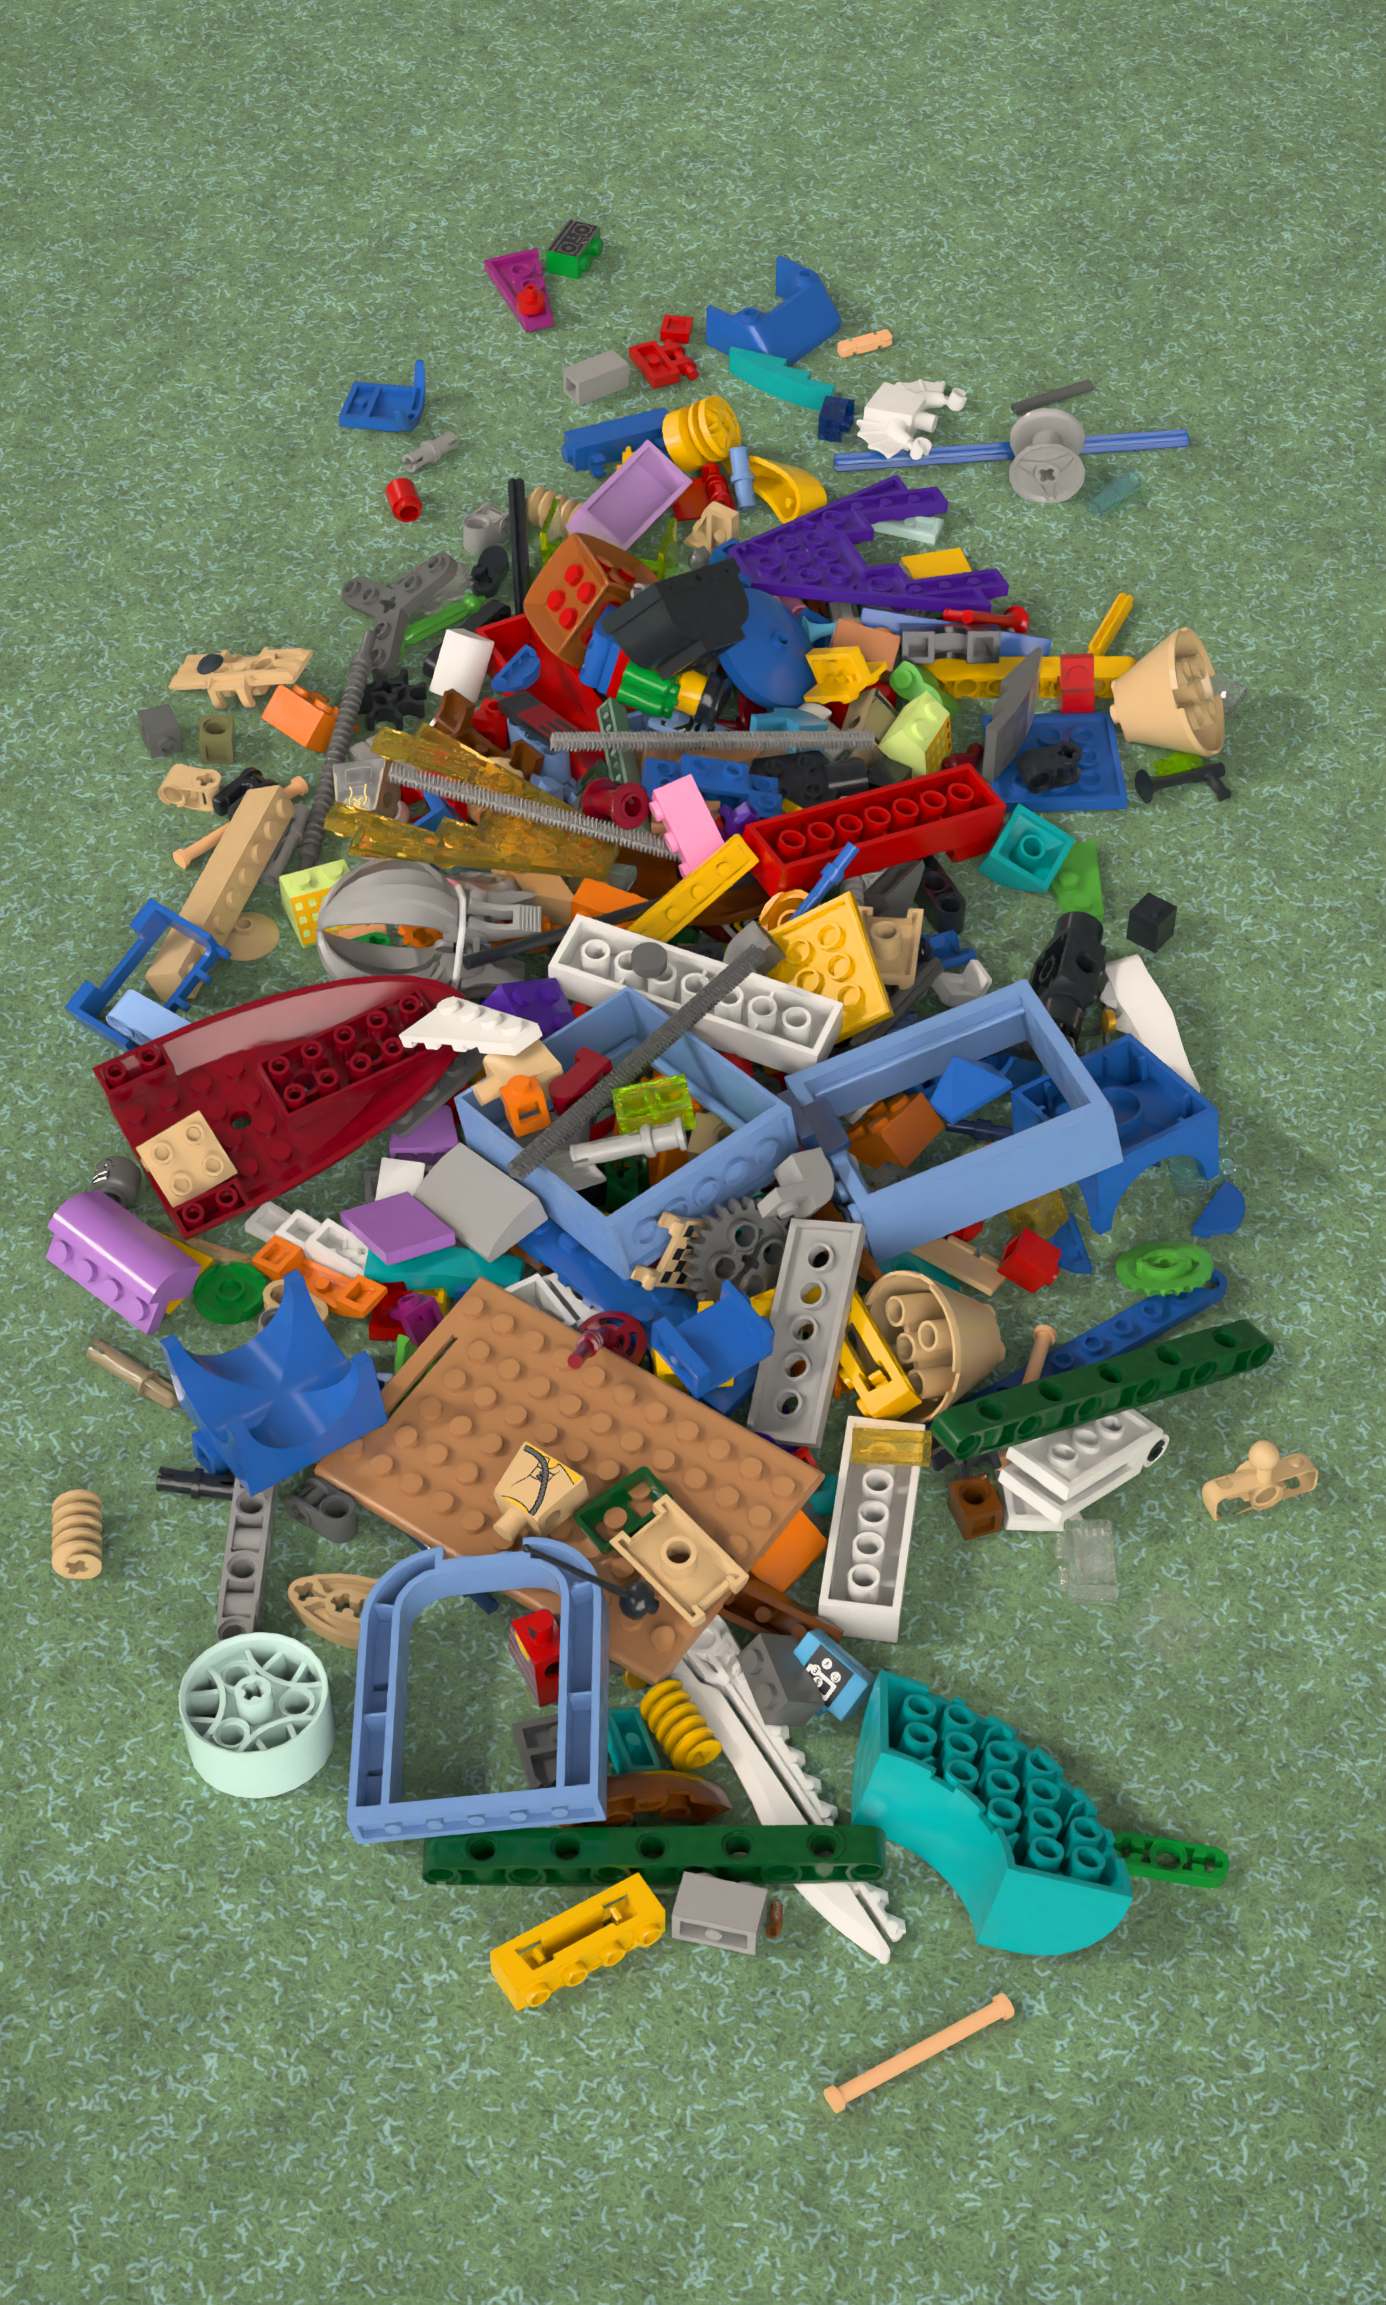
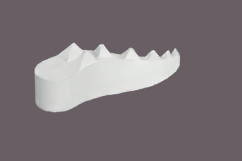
(1144, 1012)

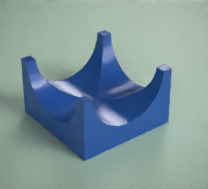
(1153, 1115)
(278, 1396)

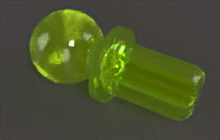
(1177, 763)

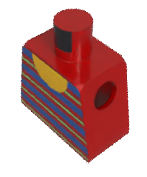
(534, 1646)

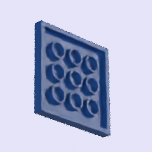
(1101, 776)

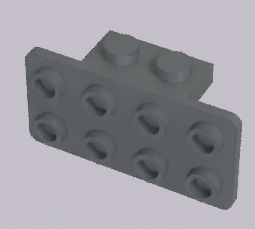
(458, 1074)

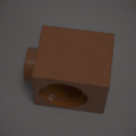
(975, 1506)

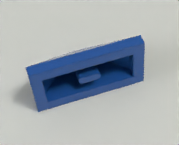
(966, 1088)

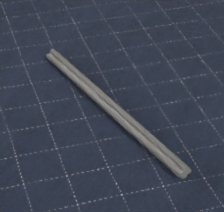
(712, 740)
(525, 809)

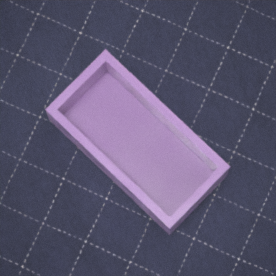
(631, 499)

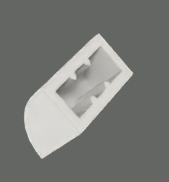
(462, 663)

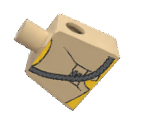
(537, 1494)

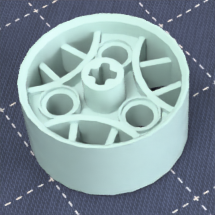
(270, 1717)

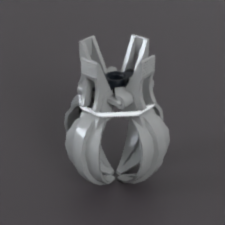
(421, 896)

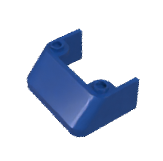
(787, 330)

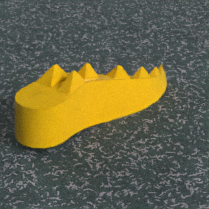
(784, 487)

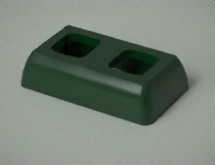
(618, 1496)

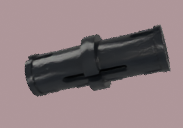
(195, 1483)

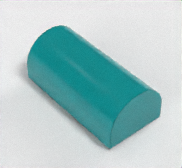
(629, 1741)

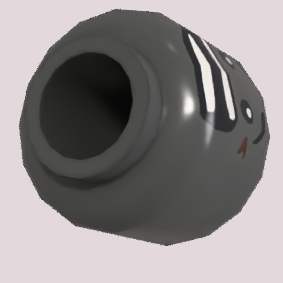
(117, 1179)

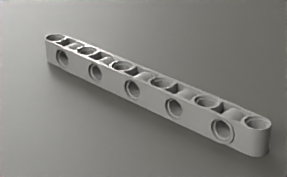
(247, 1552)

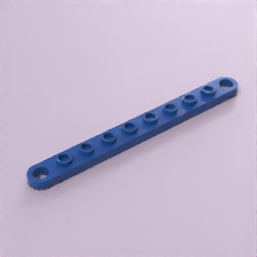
(1119, 1334)

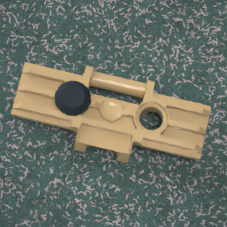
(239, 674)

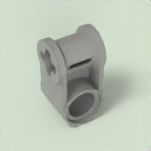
(485, 528)

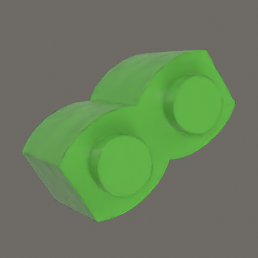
(912, 681)

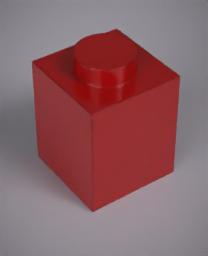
(1030, 1261)

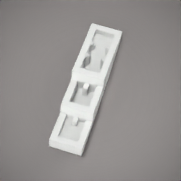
(321, 1242)

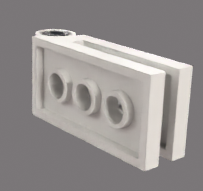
(1082, 1463)

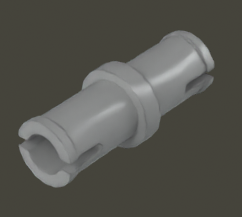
(430, 451)

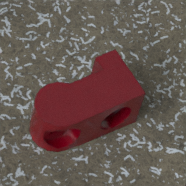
(585, 1074)

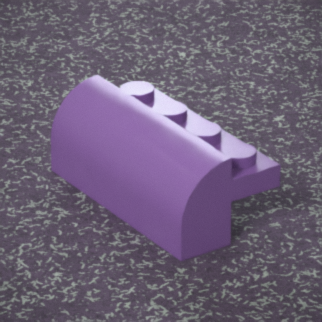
(119, 1258)

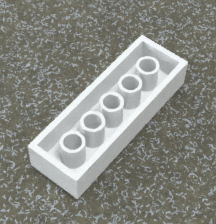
(869, 1541)

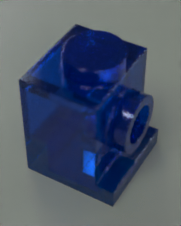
(835, 418)

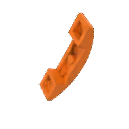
(342, 1294)

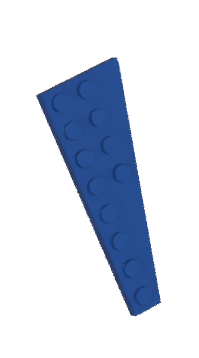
(609, 1292)

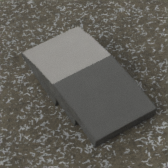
(1012, 715)

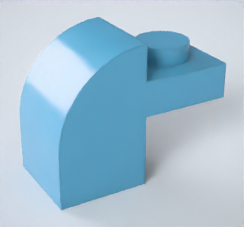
(788, 720)

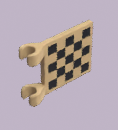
(672, 1264)

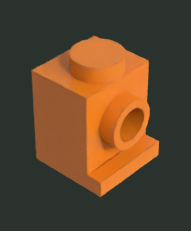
(523, 1096)

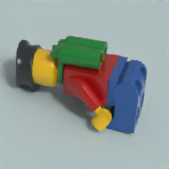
(643, 689)

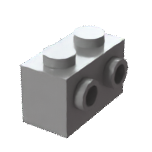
(719, 1912)

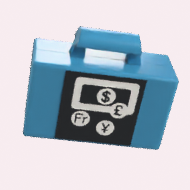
(838, 1675)

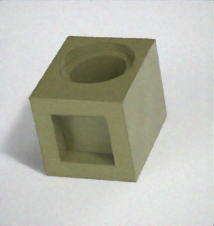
(217, 739)

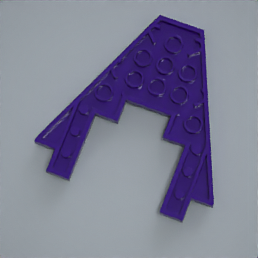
(818, 560)

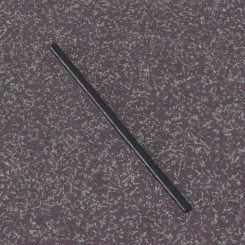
(556, 935)

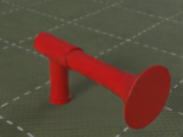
(1013, 617)

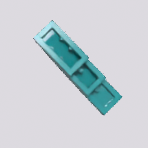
(775, 378)
(445, 1270)

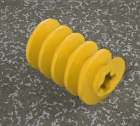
(679, 1726)

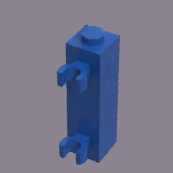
(605, 441)

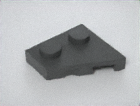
(538, 1750)

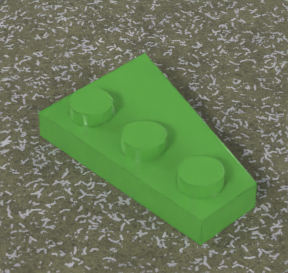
(1078, 881)

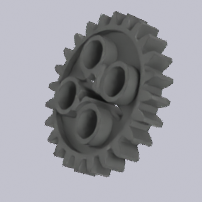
(719, 1242)

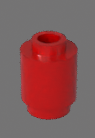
(403, 500)

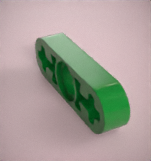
(1181, 1850)

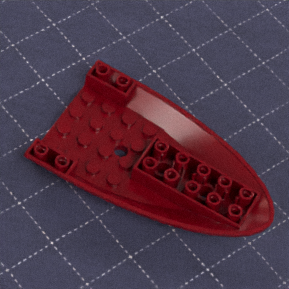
(256, 1067)

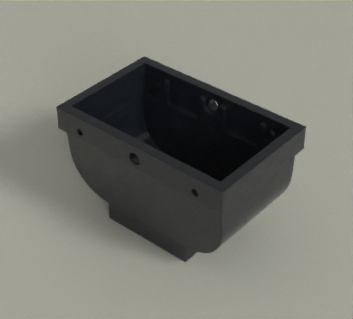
(682, 620)

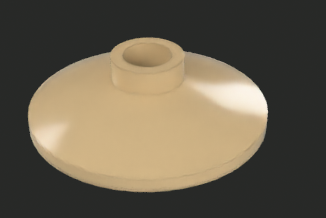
(252, 937)

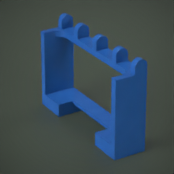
(148, 926)

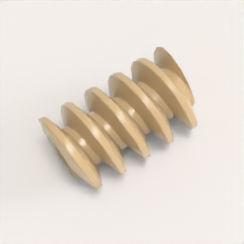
(539, 503)
(77, 1534)

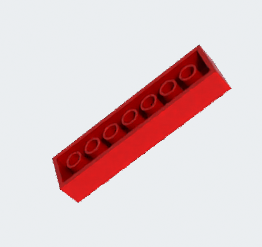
(883, 823)

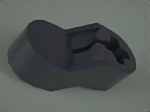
(489, 571)

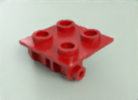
(702, 493)

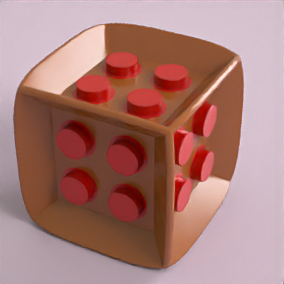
(575, 591)

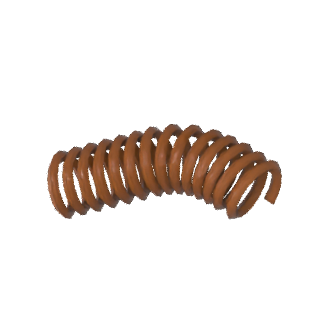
(776, 1924)

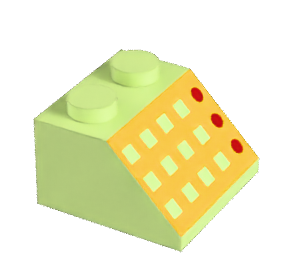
(919, 736)
(303, 895)

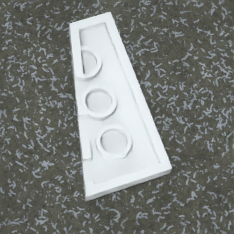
(471, 1026)

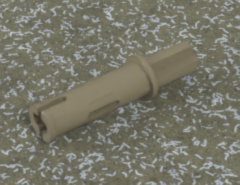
(145, 1381)

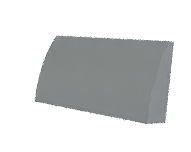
(479, 1202)

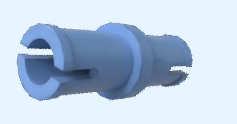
(742, 478)

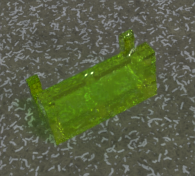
(654, 1103)

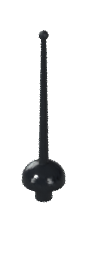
(635, 1598)

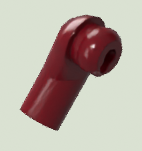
(972, 756)

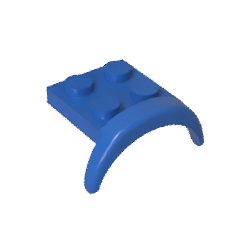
(385, 405)

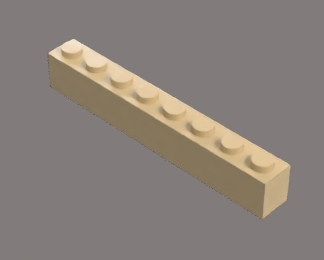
(224, 884)

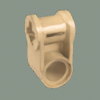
(189, 787)

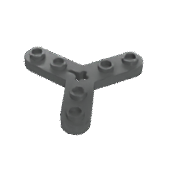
(390, 624)

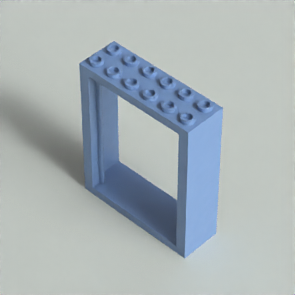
(727, 1170)
(984, 1179)

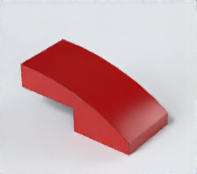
(381, 1325)

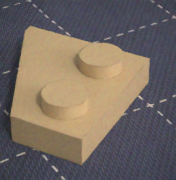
(714, 527)

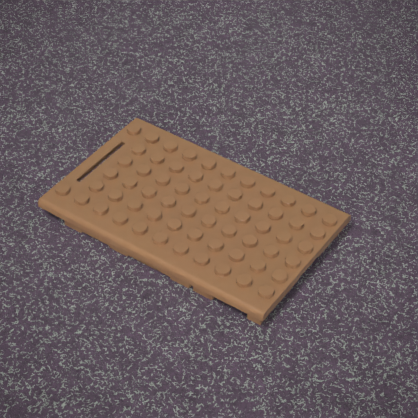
(512, 1384)

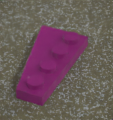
(511, 275)

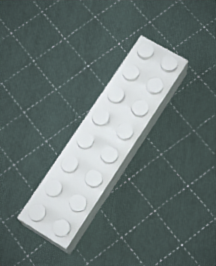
(755, 1020)

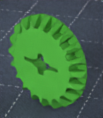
(1164, 1268)

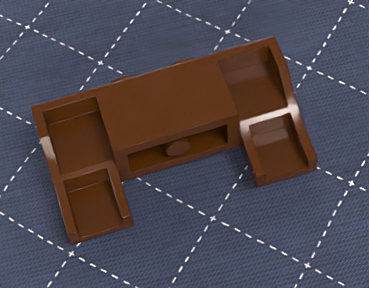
(455, 720)

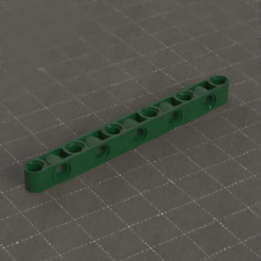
(1100, 1389)
(615, 1853)

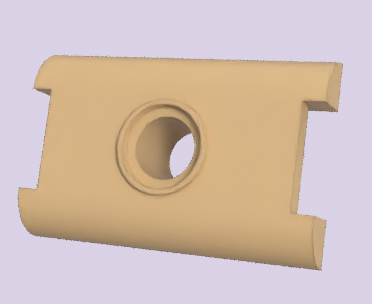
(894, 944)
(687, 1585)

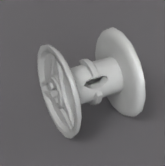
(1047, 456)

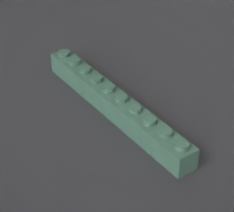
(621, 764)

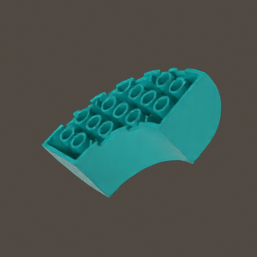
(988, 1819)

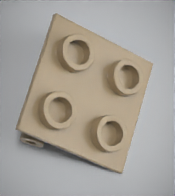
(186, 1159)

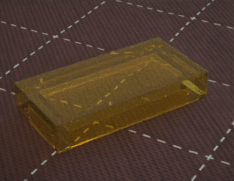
(891, 1447)

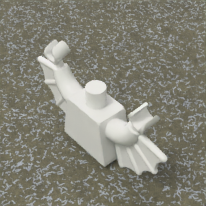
(899, 412)

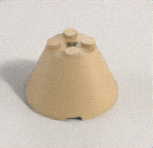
(1171, 698)
(936, 1336)

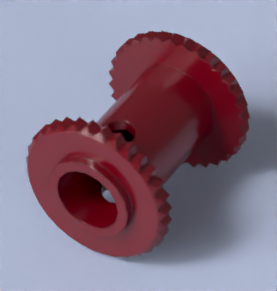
(608, 802)

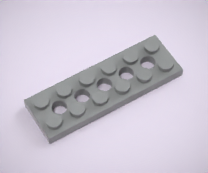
(823, 1348)

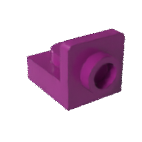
(418, 1316)

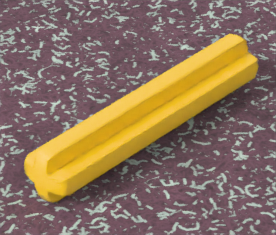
(1111, 625)

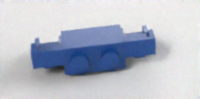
(717, 781)

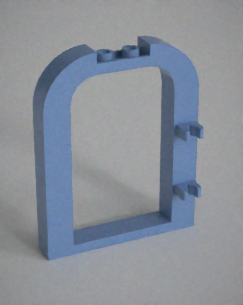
(383, 1700)

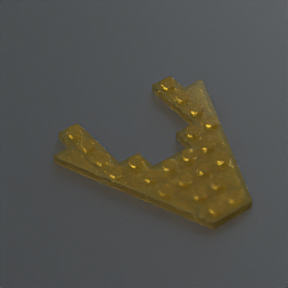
(497, 841)

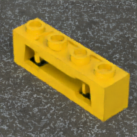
(889, 1398)
(578, 1942)

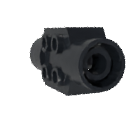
(811, 778)
(1070, 970)

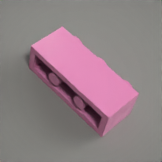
(687, 822)

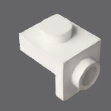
(961, 988)

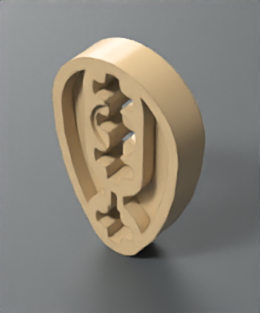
(328, 1593)

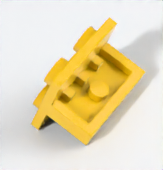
(841, 674)

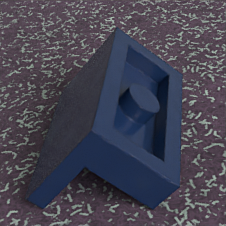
(816, 1125)

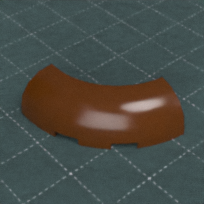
(667, 1792)

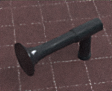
(1147, 785)

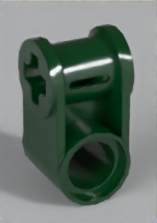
(626, 1182)

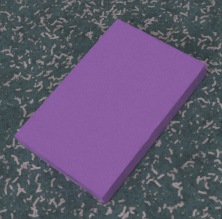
(398, 1228)

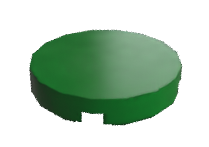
(230, 1303)

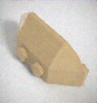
(550, 892)

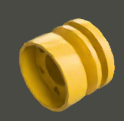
(701, 433)

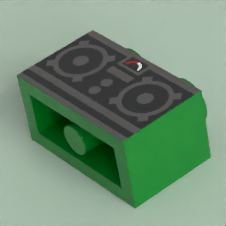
(574, 249)

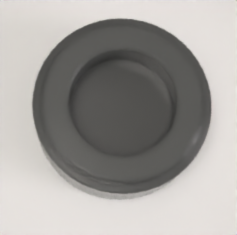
(649, 960)

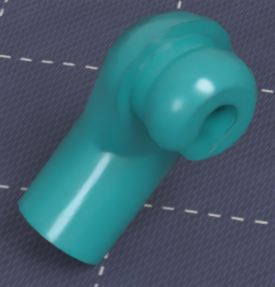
(824, 1500)

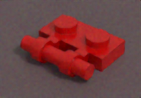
(662, 363)

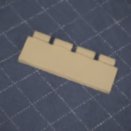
(960, 1261)

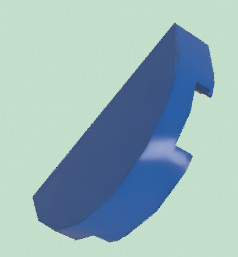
(519, 672)
(1222, 1214)
(1074, 1254)

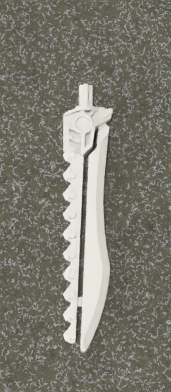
(708, 1675)

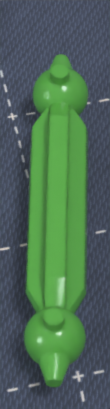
(435, 623)

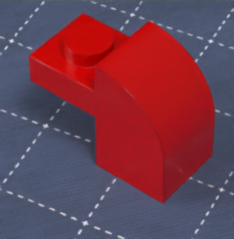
(1076, 684)

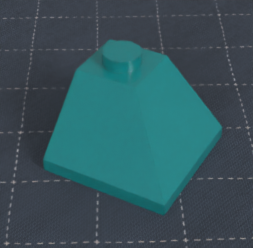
(1026, 852)

